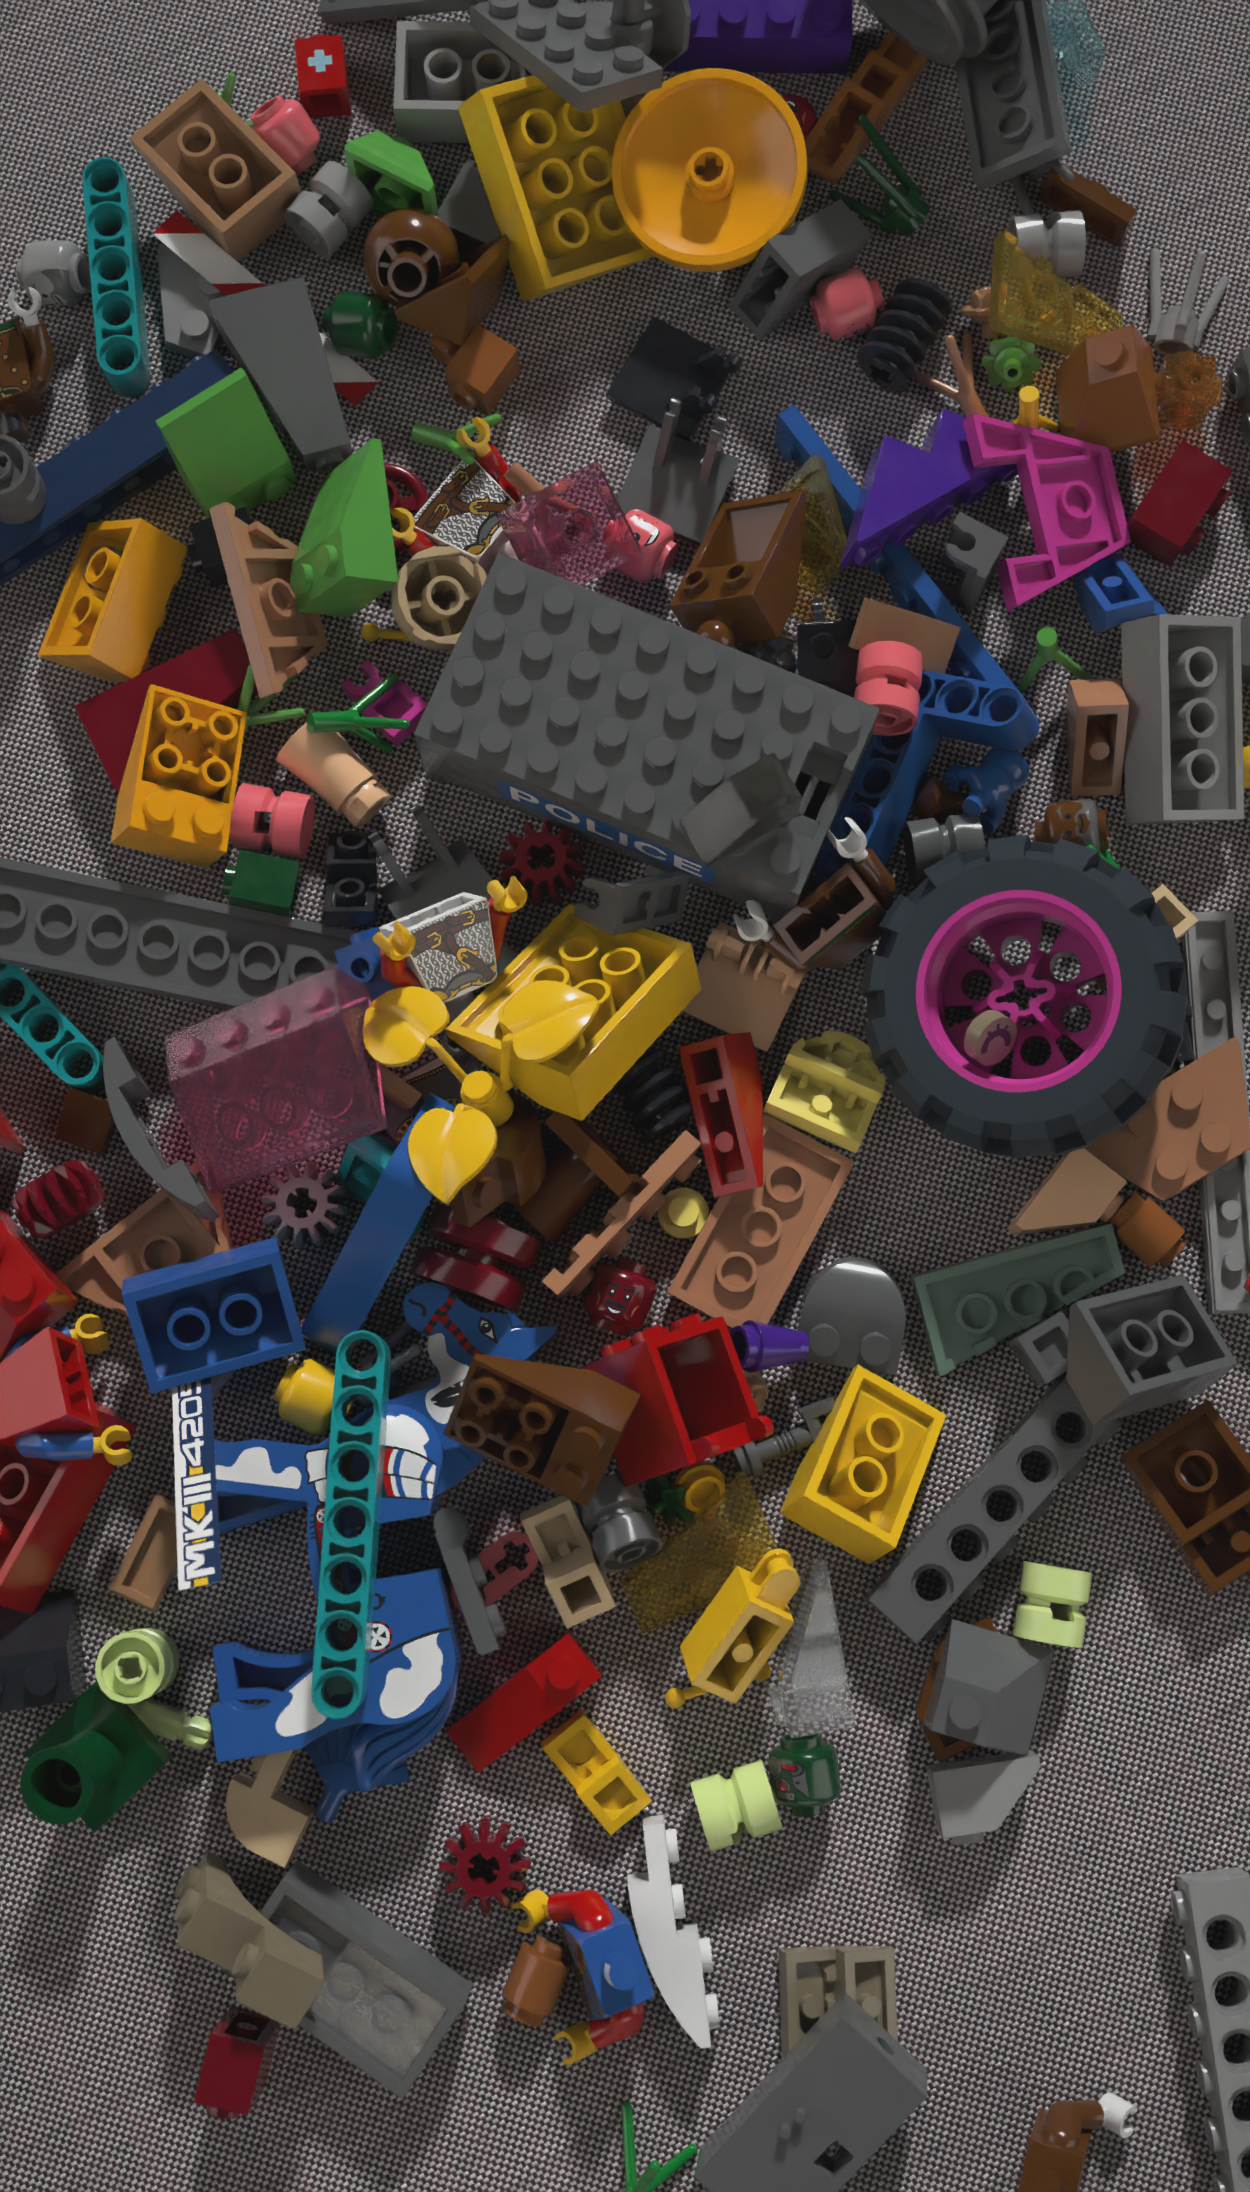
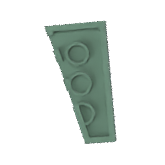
(997, 1294)

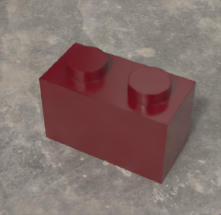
(1177, 503)
(236, 2063)

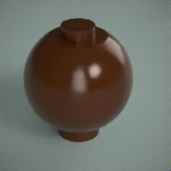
(408, 253)

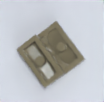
(819, 1975)

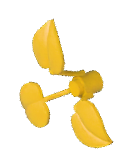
(457, 1145)

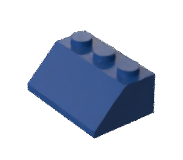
(212, 1315)

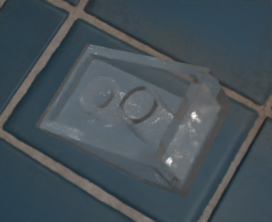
(811, 1669)

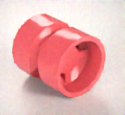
(890, 680)
(289, 824)

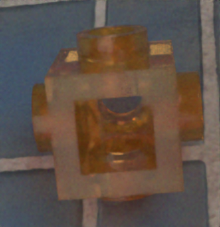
(1186, 390)

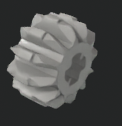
(291, 1219)

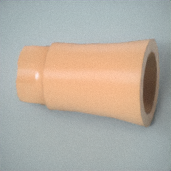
(334, 773)

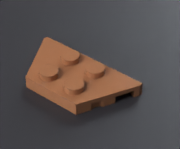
(259, 578)
(1186, 1130)
(146, 1240)

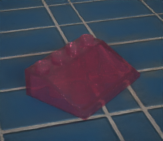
(277, 1079)

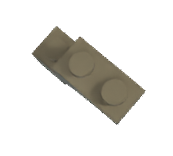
(221, 1926)

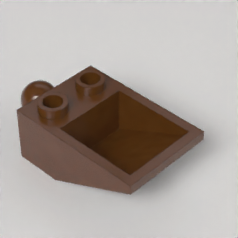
(745, 571)

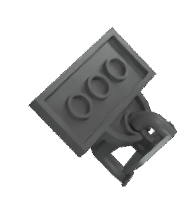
(589, 49)

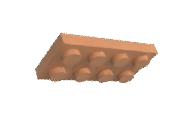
(762, 1233)

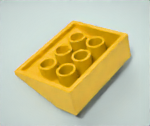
(550, 184)
(640, 987)

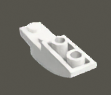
(671, 1950)

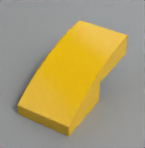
(596, 1772)

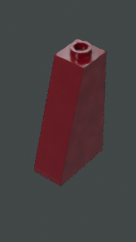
(206, 672)

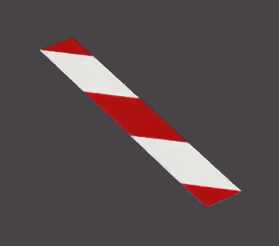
(232, 278)

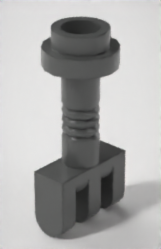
(752, 1456)

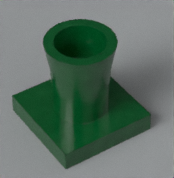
(90, 1762)

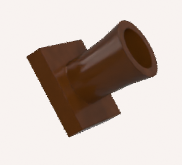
(575, 1176)

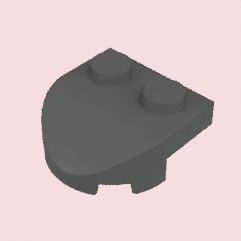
(854, 1316)

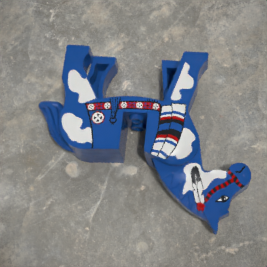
(415, 1620)

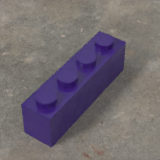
(768, 36)

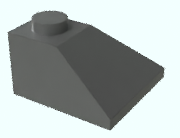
(988, 1688)

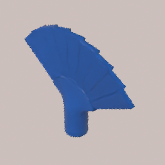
(335, 1765)

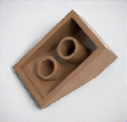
(218, 169)

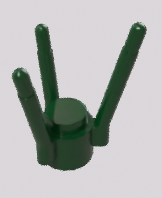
(903, 203)

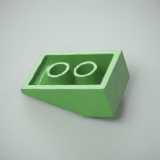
(227, 446)
(348, 539)

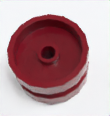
(476, 1258)

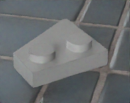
(185, 307)

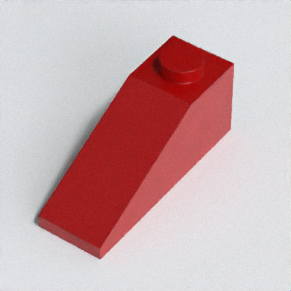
(727, 1109)
(524, 1701)

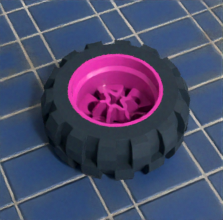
(1006, 898)

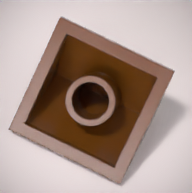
(463, 296)

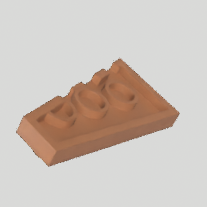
(676, 1162)

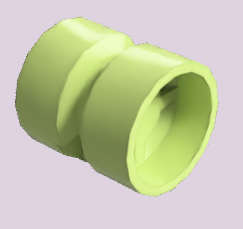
(1049, 1584)
(137, 1665)
(736, 1805)

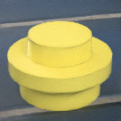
(683, 1213)

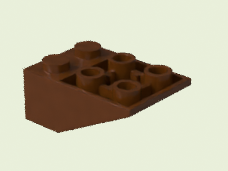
(543, 1421)

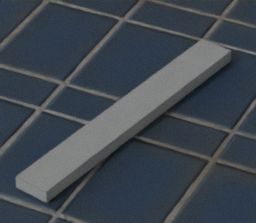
(1215, 1003)

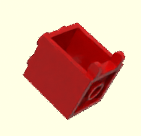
(690, 1397)

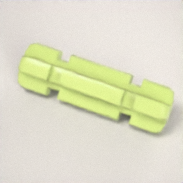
(174, 1723)

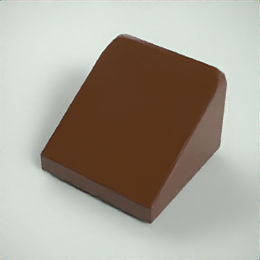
(86, 1121)

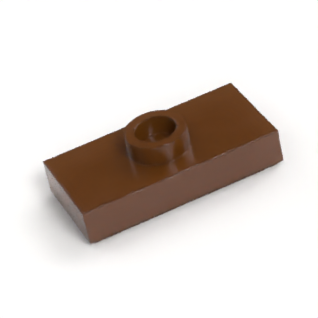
(1102, 211)

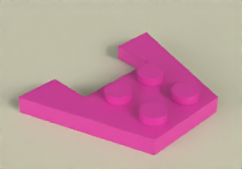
(1067, 497)

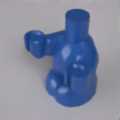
(990, 784)

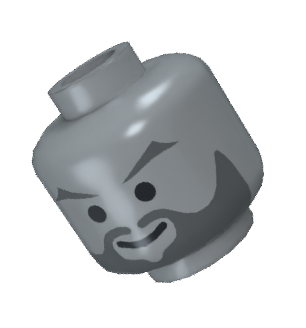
(56, 271)

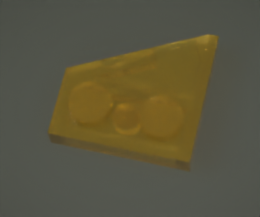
(823, 528)

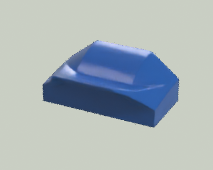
(1113, 594)

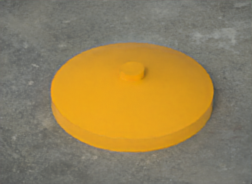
(709, 169)

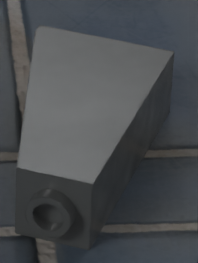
(283, 355)

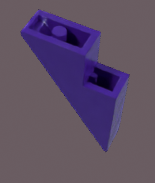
(916, 487)

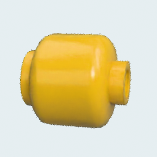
(307, 1396)

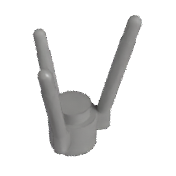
(1178, 327)

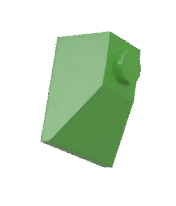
(391, 172)

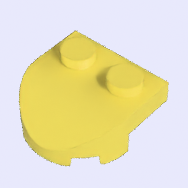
(828, 1089)

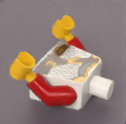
(465, 507)
(450, 944)

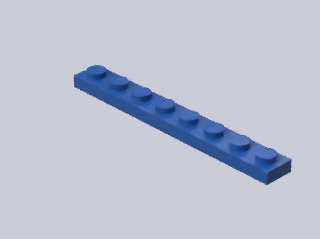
(908, 580)

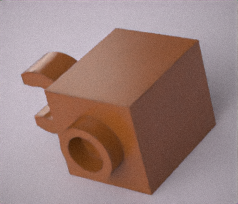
(478, 369)

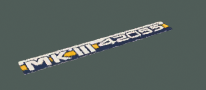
(195, 1485)

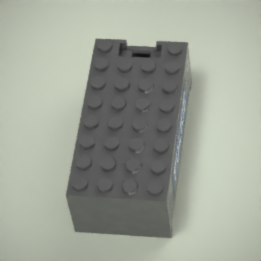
(629, 725)

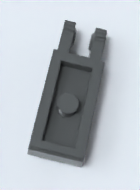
(467, 1576)

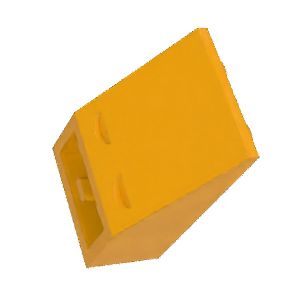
(180, 778)

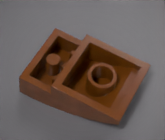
(1199, 1492)

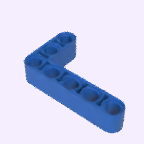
(903, 759)
(371, 1247)

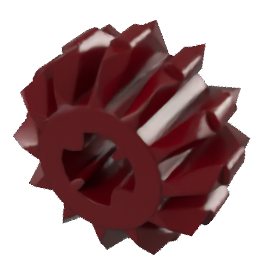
(540, 846)
(58, 1199)
(481, 1883)

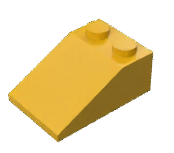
(864, 1466)

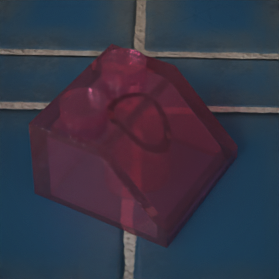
(571, 528)

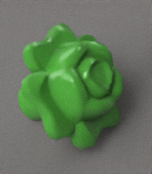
(1011, 363)

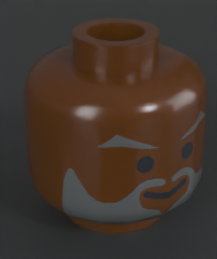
(1075, 822)

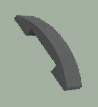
(125, 1089)

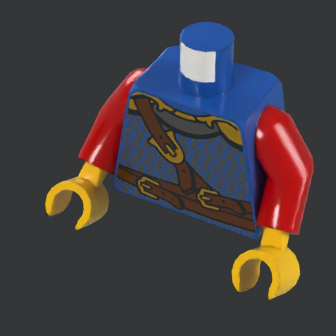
(603, 1962)

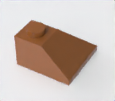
(1109, 391)

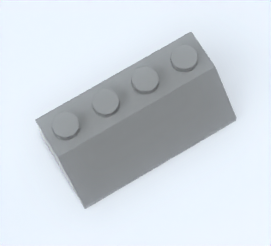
(1183, 719)

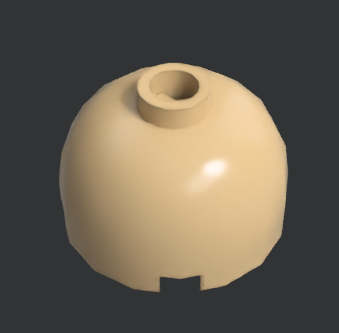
(436, 596)

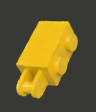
(741, 1626)

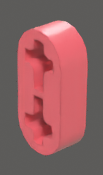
(510, 1577)

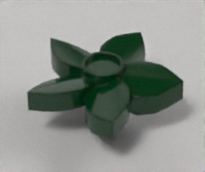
(665, 1499)

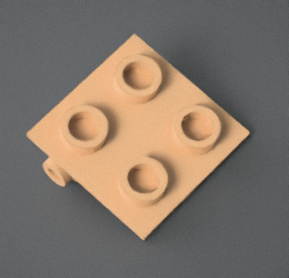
(743, 987)

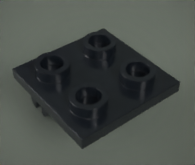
(671, 366)
(825, 652)

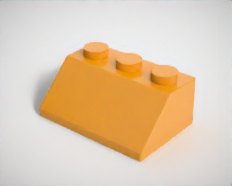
(113, 628)

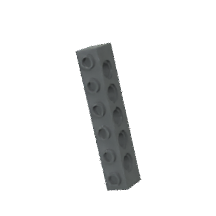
(896, 1590)

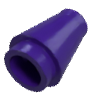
(768, 1346)

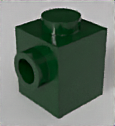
(262, 883)

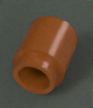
(1147, 1230)
(535, 1981)

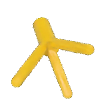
(1029, 411)

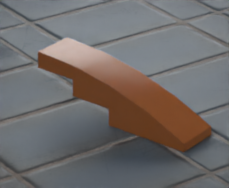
(872, 91)

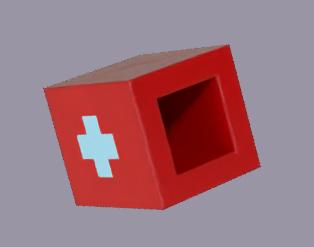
(323, 76)

